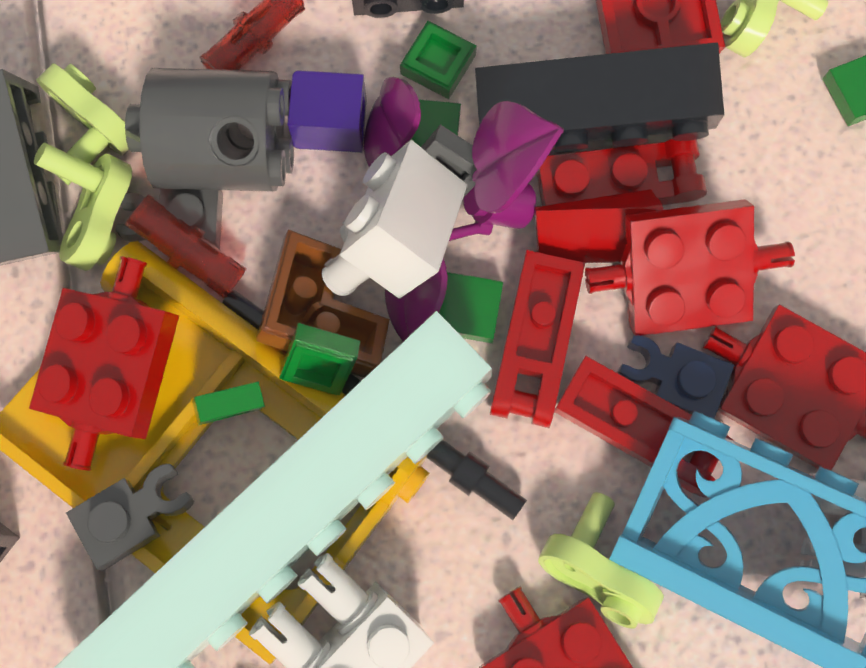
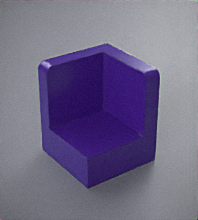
(327, 111)

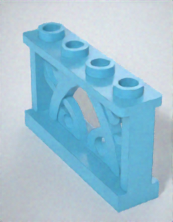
(675, 562)

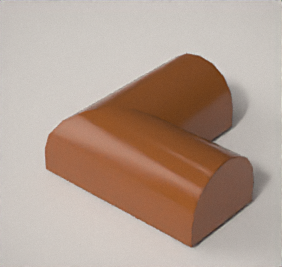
(303, 298)

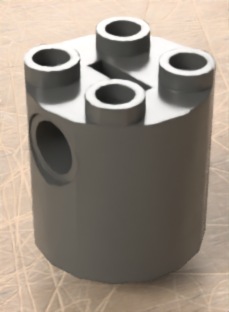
(193, 134)

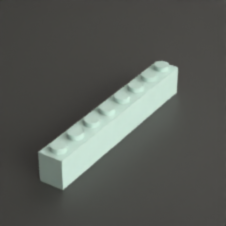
(293, 506)

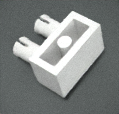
(398, 225)
(368, 629)

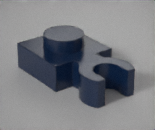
(683, 378)

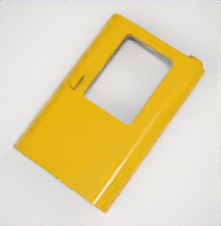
(208, 354)

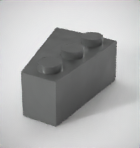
(27, 201)

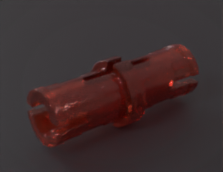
(251, 34)
(185, 246)

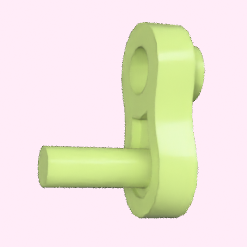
(749, 21)
(74, 94)
(104, 187)
(575, 562)

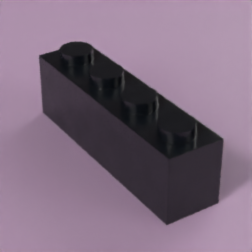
(614, 94)

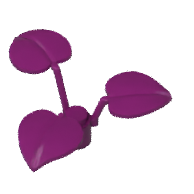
(507, 156)

